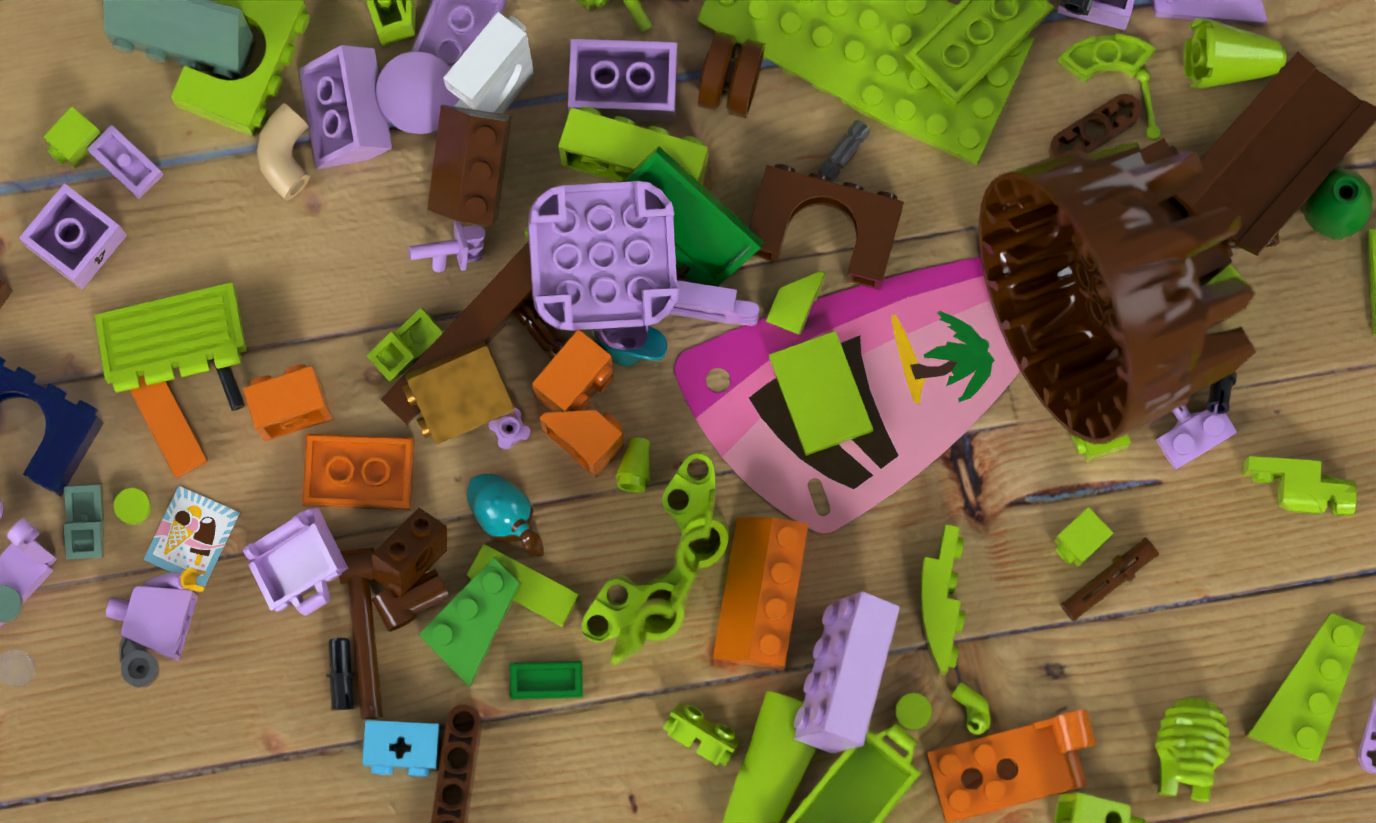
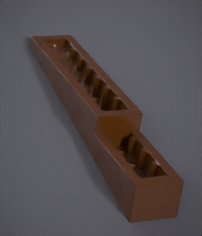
(478, 322)

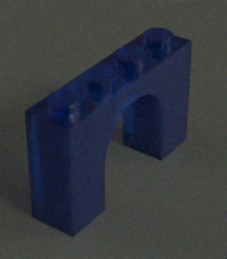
(67, 432)

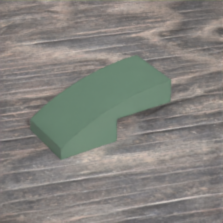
(84, 521)

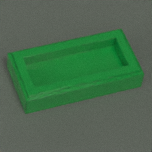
(546, 680)

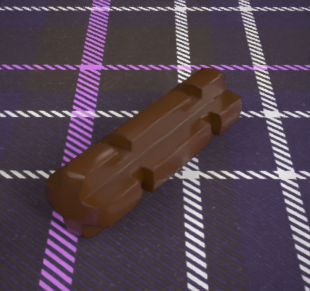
(539, 329)

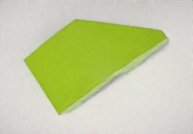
(795, 302)

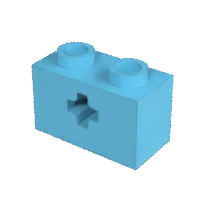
(384, 735)

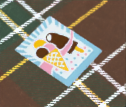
(191, 534)

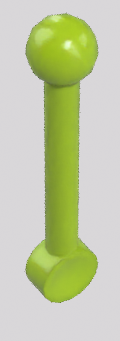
(1153, 131)

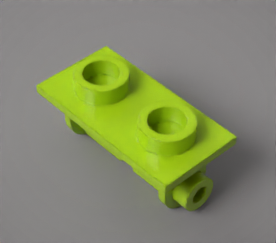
(691, 724)

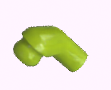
(976, 708)

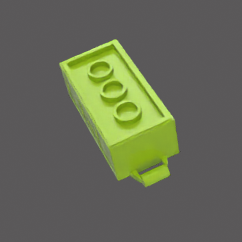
(862, 782)

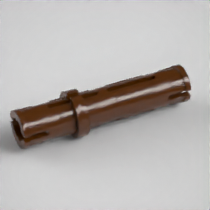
(1142, 552)

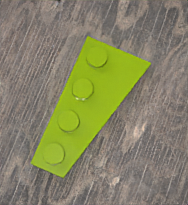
(1308, 698)

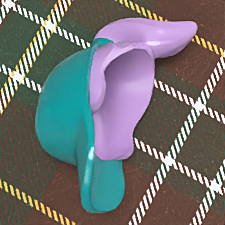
(632, 344)

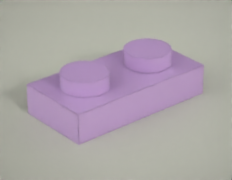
(125, 162)

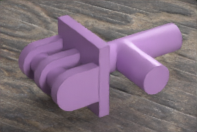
(466, 244)

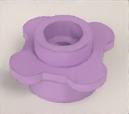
(506, 438)

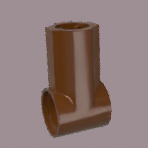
(400, 611)

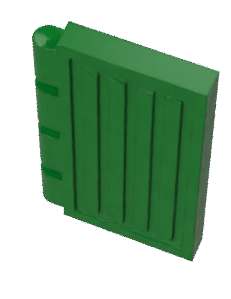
(705, 230)

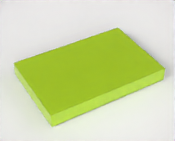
(820, 393)

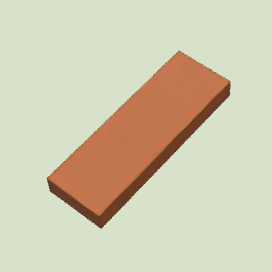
(169, 427)

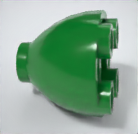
(1338, 216)

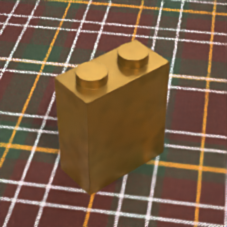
(458, 393)

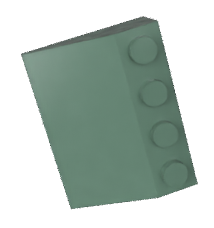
(183, 31)

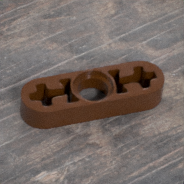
(1111, 108)

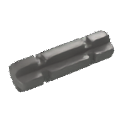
(844, 150)

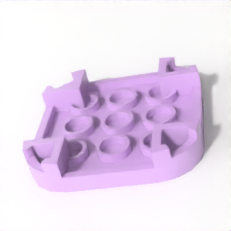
(602, 255)

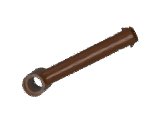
(358, 579)

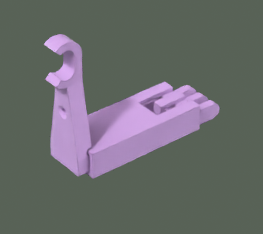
(714, 304)
(25, 561)

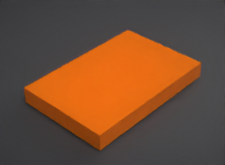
(358, 472)

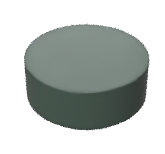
(10, 604)

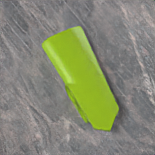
(771, 765)

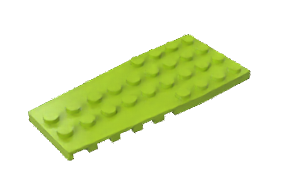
(860, 57)

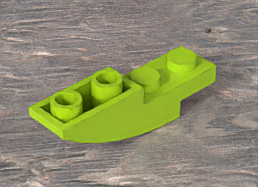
(938, 613)

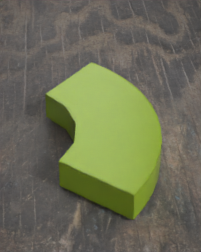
(1106, 53)

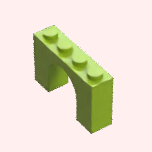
(244, 101)

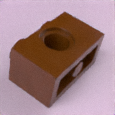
(409, 552)

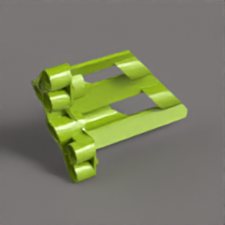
(636, 617)

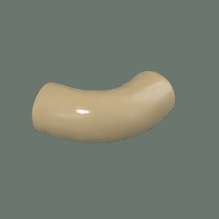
(276, 155)

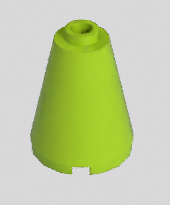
(1229, 55)

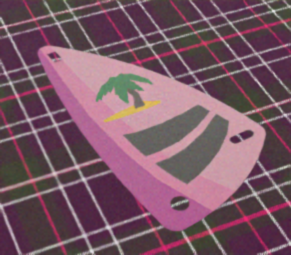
(922, 363)

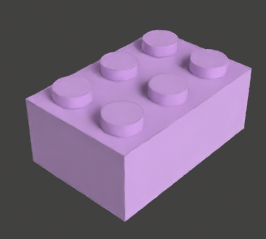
(624, 78)

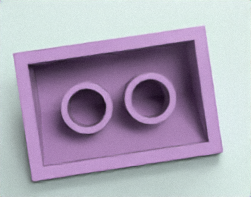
(344, 107)

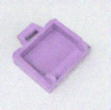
(295, 562)

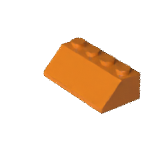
(760, 592)

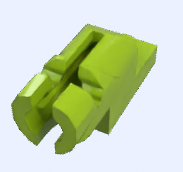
(1301, 485)

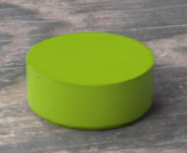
(132, 506)
(913, 711)

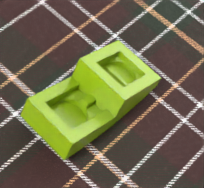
(406, 345)

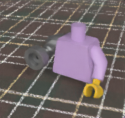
(156, 621)

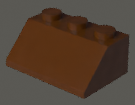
(469, 165)

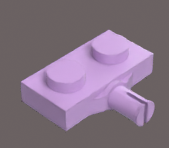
(1194, 435)

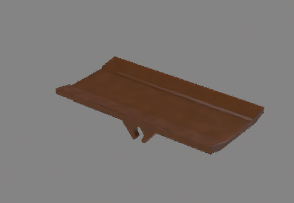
(1279, 152)

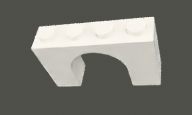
(492, 67)

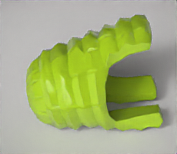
(1191, 746)

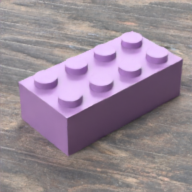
(846, 672)

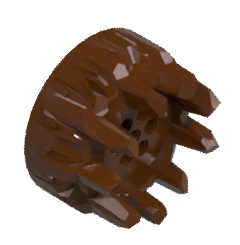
(1105, 288)

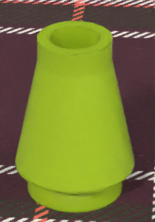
(635, 466)

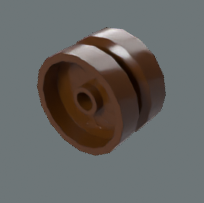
(725, 73)

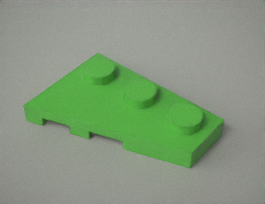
(470, 621)

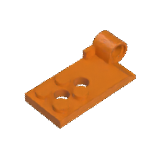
(1044, 763)

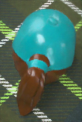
(504, 511)

